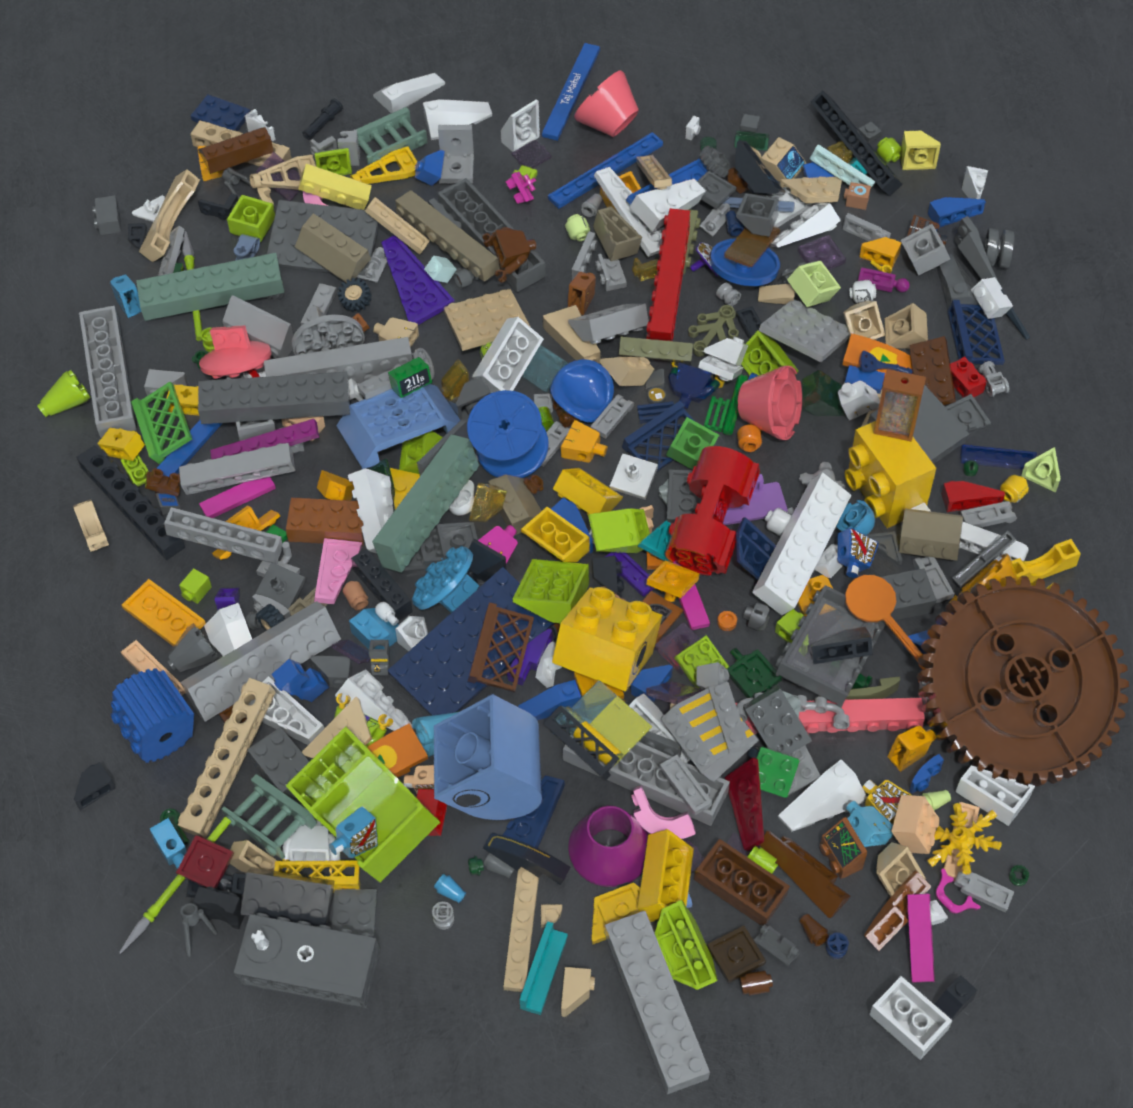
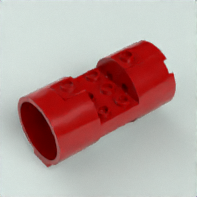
(722, 481)

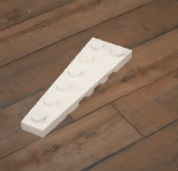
(617, 193)

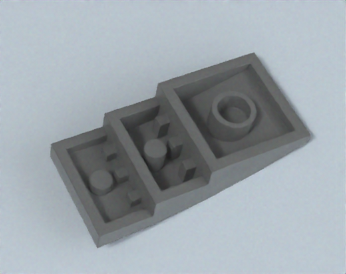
(440, 541)

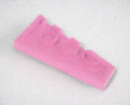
(334, 568)

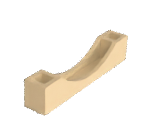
(159, 233)

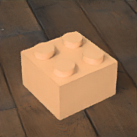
(915, 824)

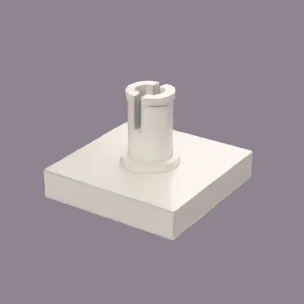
(633, 476)

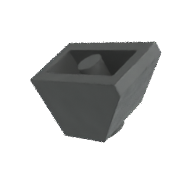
(333, 669)

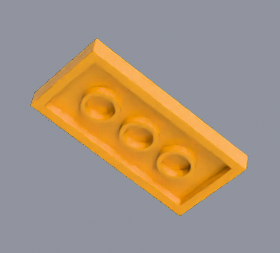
(161, 612)

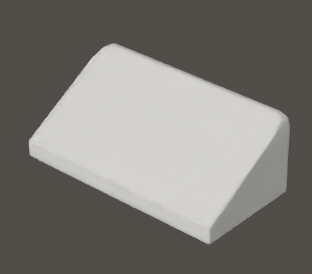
(828, 562)

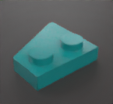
(657, 541)

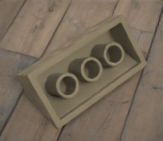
(332, 249)

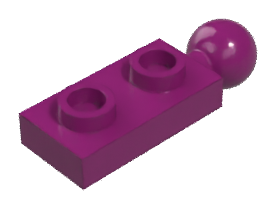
(883, 280)

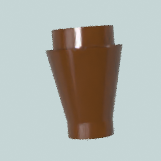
(815, 931)

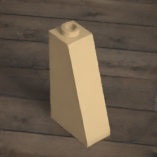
(559, 328)

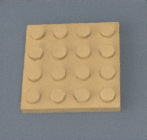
(481, 318)

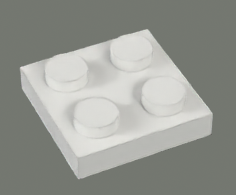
(724, 369)

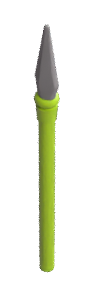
(189, 262)
(154, 910)

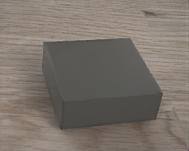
(749, 123)

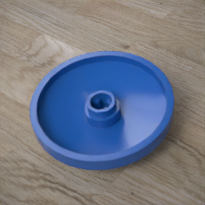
(761, 273)

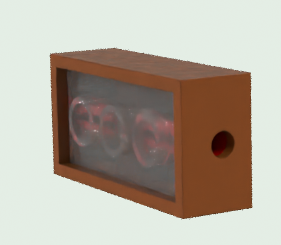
(899, 405)

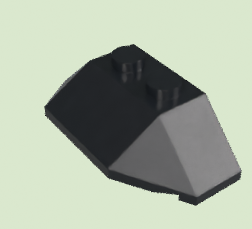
(754, 171)

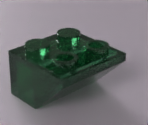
(821, 395)

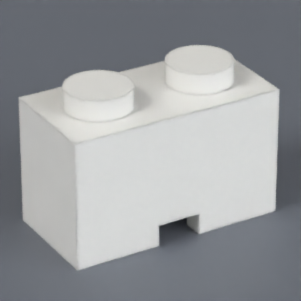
(991, 298)

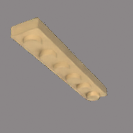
(654, 172)
(521, 931)

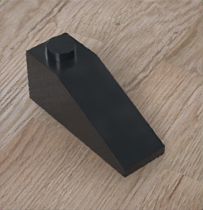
(844, 645)

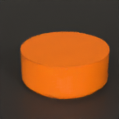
(727, 620)

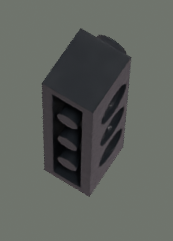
(381, 583)

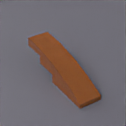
(895, 911)

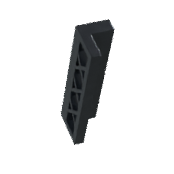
(579, 750)

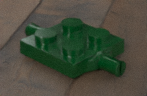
(752, 673)

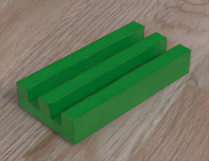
(719, 402)

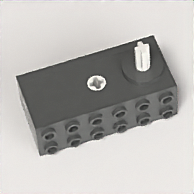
(307, 960)

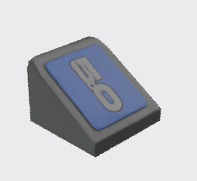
(166, 502)

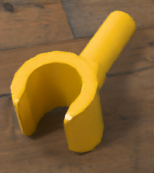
(886, 268)

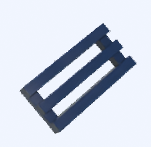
(652, 409)

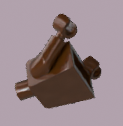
(510, 248)

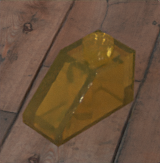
(454, 380)
(487, 502)

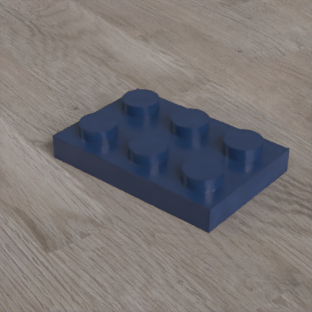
(220, 113)

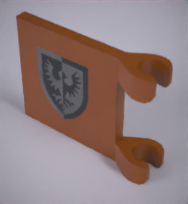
(669, 612)

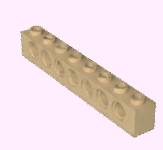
(228, 768)

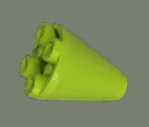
(63, 395)

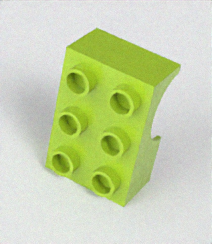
(352, 776)

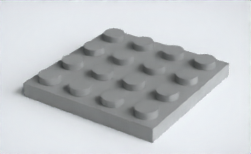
(806, 330)

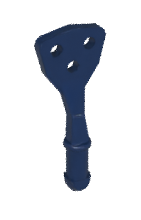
(876, 364)

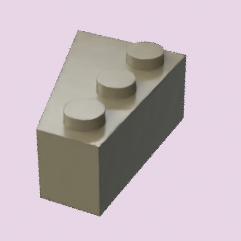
(616, 234)

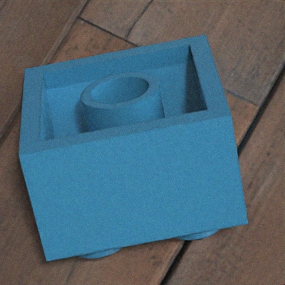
(369, 626)

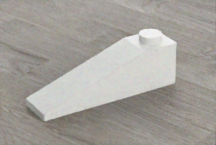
(453, 113)
(228, 629)
(372, 699)

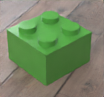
(690, 441)

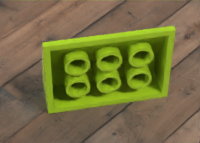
(552, 588)

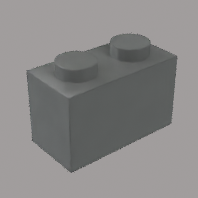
(107, 215)

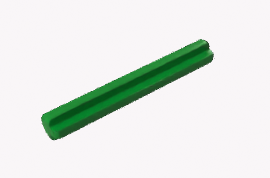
(733, 409)

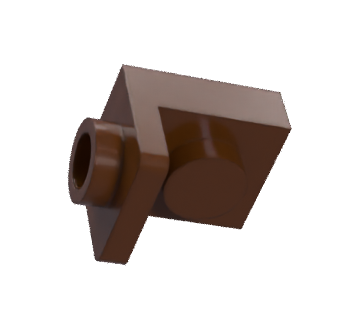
(735, 180)

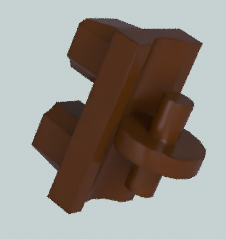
(163, 484)

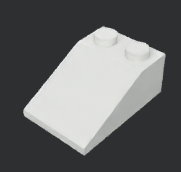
(521, 127)

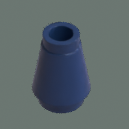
(734, 225)

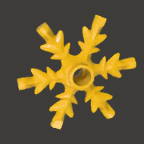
(963, 838)

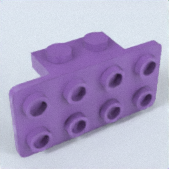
(764, 498)

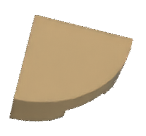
(550, 913)

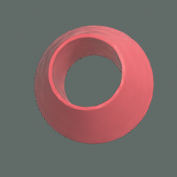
(609, 107)
(772, 402)

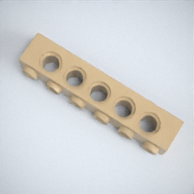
(207, 134)

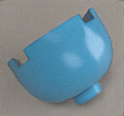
(858, 517)

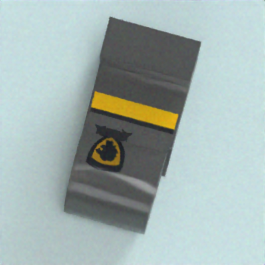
(379, 657)

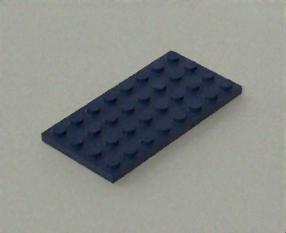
(440, 664)

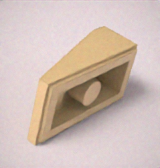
(776, 294)

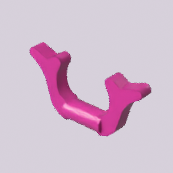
(940, 895)

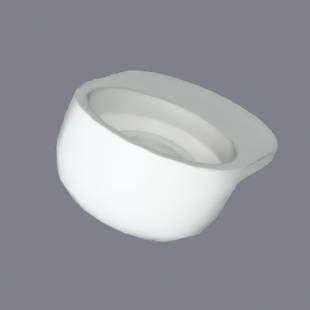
(463, 503)

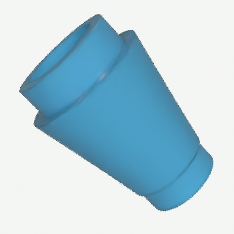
(449, 888)

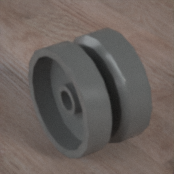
(999, 248)

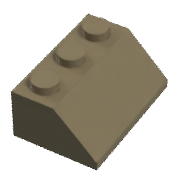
(519, 502)
(931, 534)

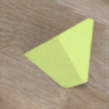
(1043, 470)

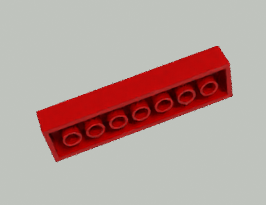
(669, 275)

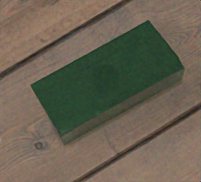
(756, 140)

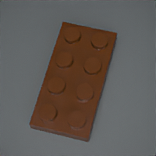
(933, 362)

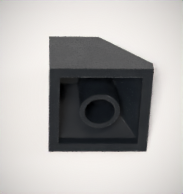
(484, 562)

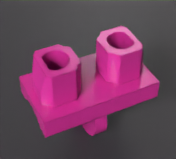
(524, 194)

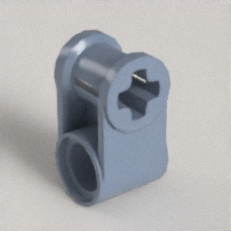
(246, 247)

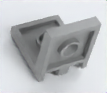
(457, 152)

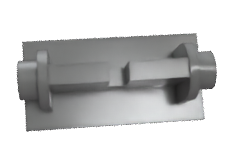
(715, 219)

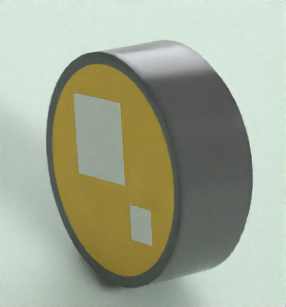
(656, 395)

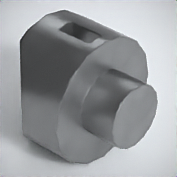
(757, 616)

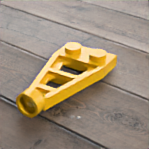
(404, 159)

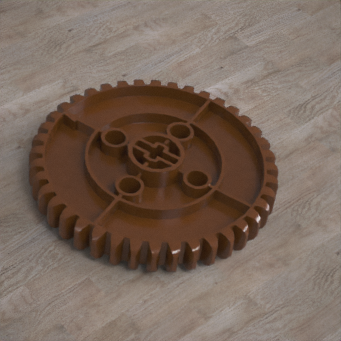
(1011, 735)

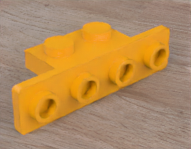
(248, 519)

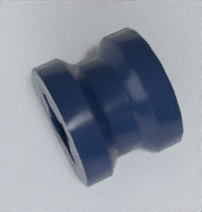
(837, 940)

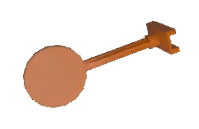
(874, 600)

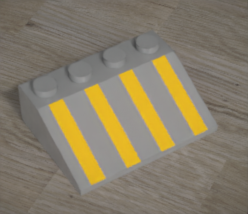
(700, 734)

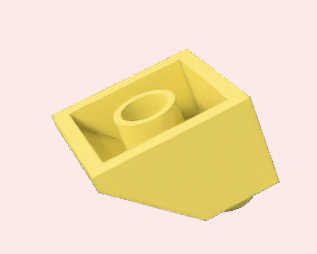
(919, 151)

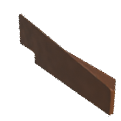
(807, 873)

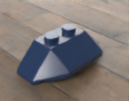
(752, 548)

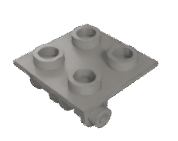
(376, 266)
(806, 772)

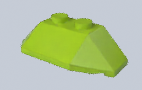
(684, 947)

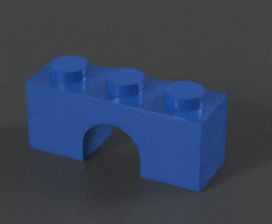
(297, 682)

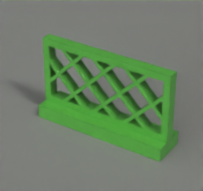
(150, 429)

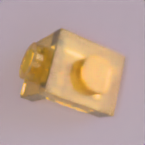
(840, 150)
(646, 270)

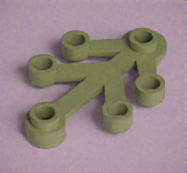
(725, 314)

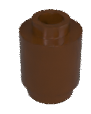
(756, 983)

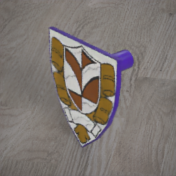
(704, 251)

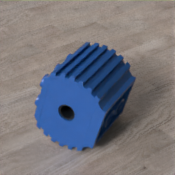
(151, 714)

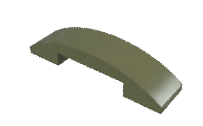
(884, 689)

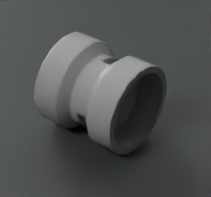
(727, 294)
(443, 920)

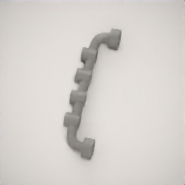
(840, 721)

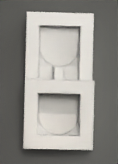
(546, 669)

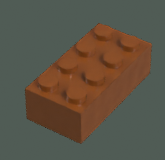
(323, 518)

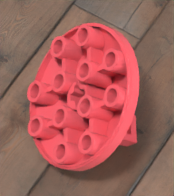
(233, 352)

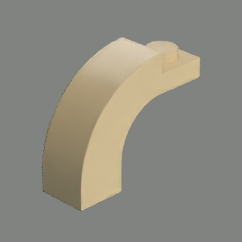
(90, 525)

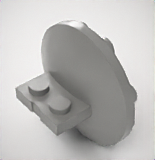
(326, 333)

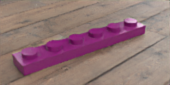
(291, 434)

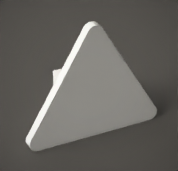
(149, 209)

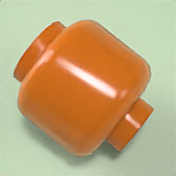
(749, 438)

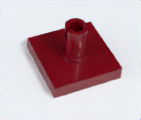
(205, 862)

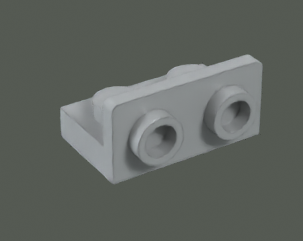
(610, 273)

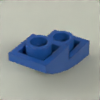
(923, 776)

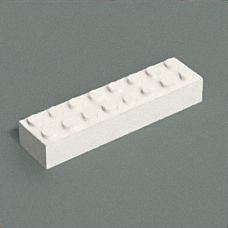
(801, 544)

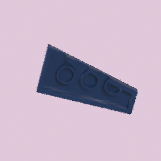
(532, 826)

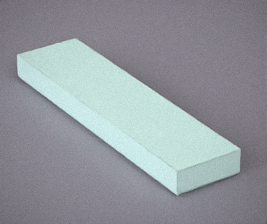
(839, 167)

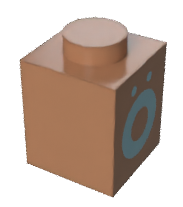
(857, 195)

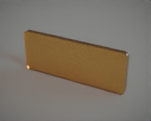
(750, 247)

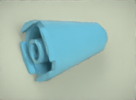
(425, 730)

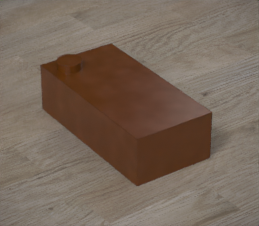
(741, 882)

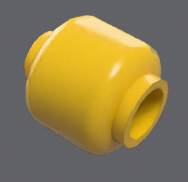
(1015, 488)

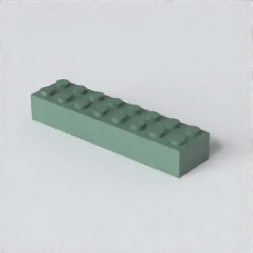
(209, 286)
(425, 503)

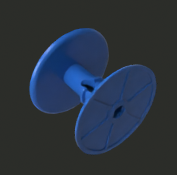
(508, 434)

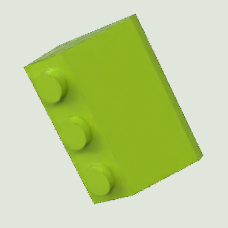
(764, 355)

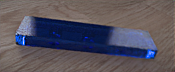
(996, 456)

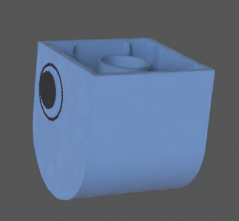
(488, 760)

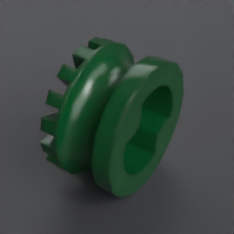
(1025, 874)

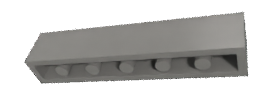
(237, 468)

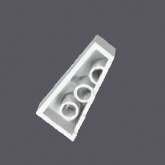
(655, 204)
(290, 716)

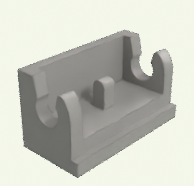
(352, 144)

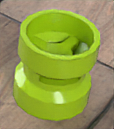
(207, 340)

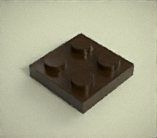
(736, 954)

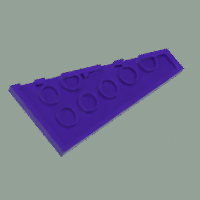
(417, 290)

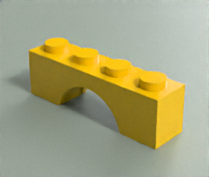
(1057, 559)

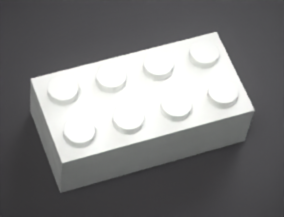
(508, 355)

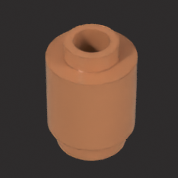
(355, 595)

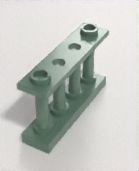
(389, 125)
(274, 798)

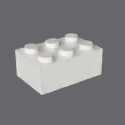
(910, 1017)

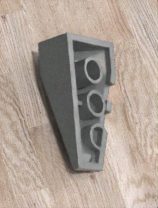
(956, 283)

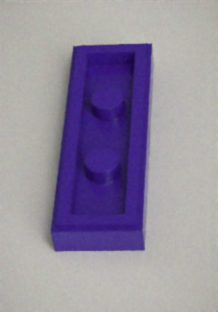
(633, 573)

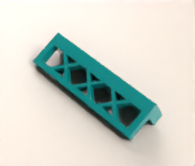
(543, 969)

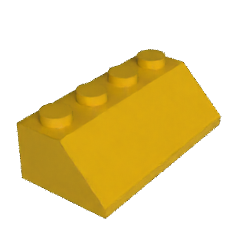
(664, 873)

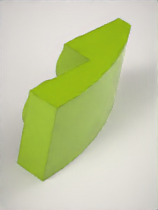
(136, 470)

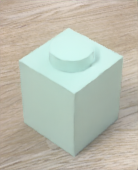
(440, 269)

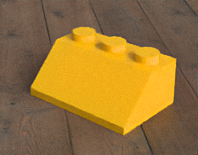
(586, 491)
(557, 536)

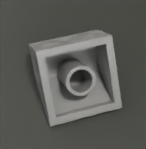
(925, 249)

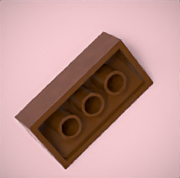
(236, 150)

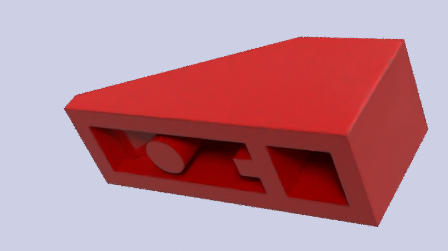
(966, 495)

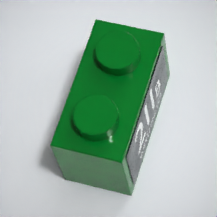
(410, 377)

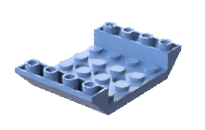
(375, 427)

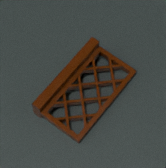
(483, 645)

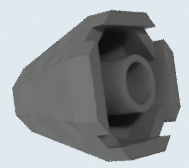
(191, 650)

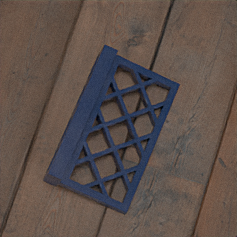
(962, 334)
(652, 429)

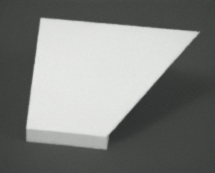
(254, 122)
(974, 182)
(411, 632)

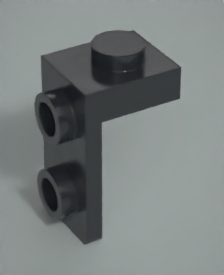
(218, 210)

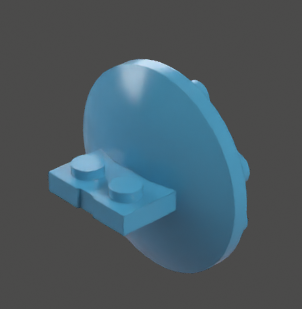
(446, 581)

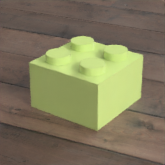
(813, 283)

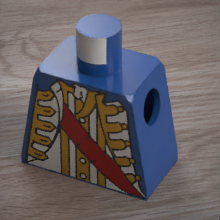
(855, 551)

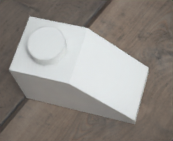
(728, 350)

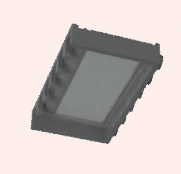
(824, 619)

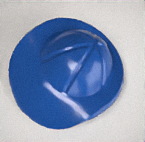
(583, 389)

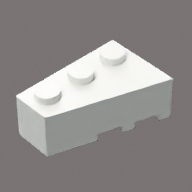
(997, 794)

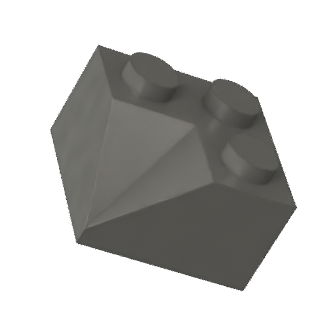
(758, 213)
(470, 395)

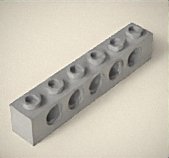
(223, 535)

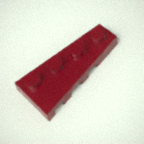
(746, 803)

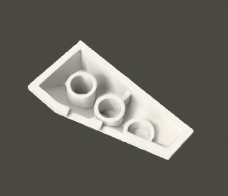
(407, 92)
(813, 221)
(653, 715)
(824, 798)

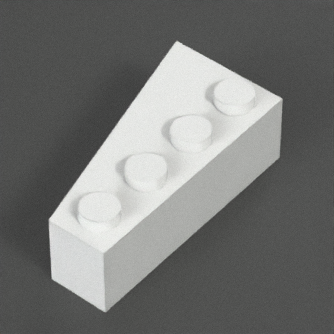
(374, 502)

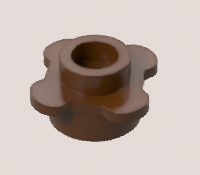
(534, 484)

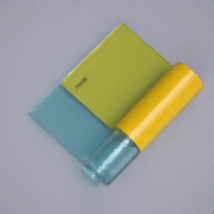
(607, 720)

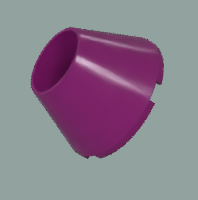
(605, 864)

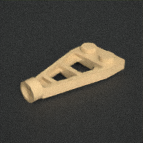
(297, 162)

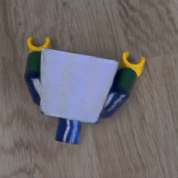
(692, 383)

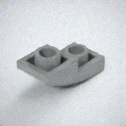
(261, 601)

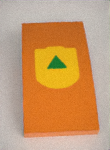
(883, 352)
(399, 750)

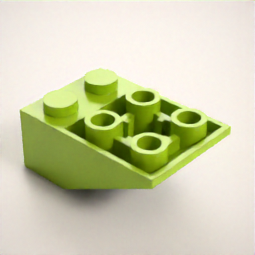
(619, 530)

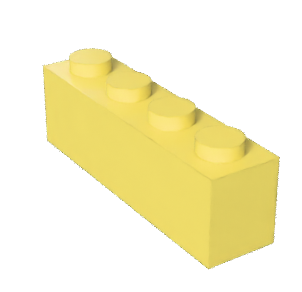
(334, 187)

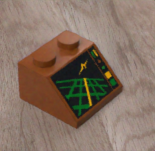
(843, 849)

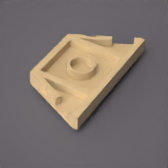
(814, 189)
(352, 718)

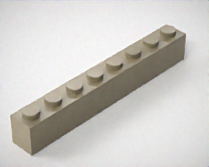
(447, 235)

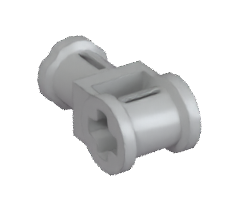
(995, 381)

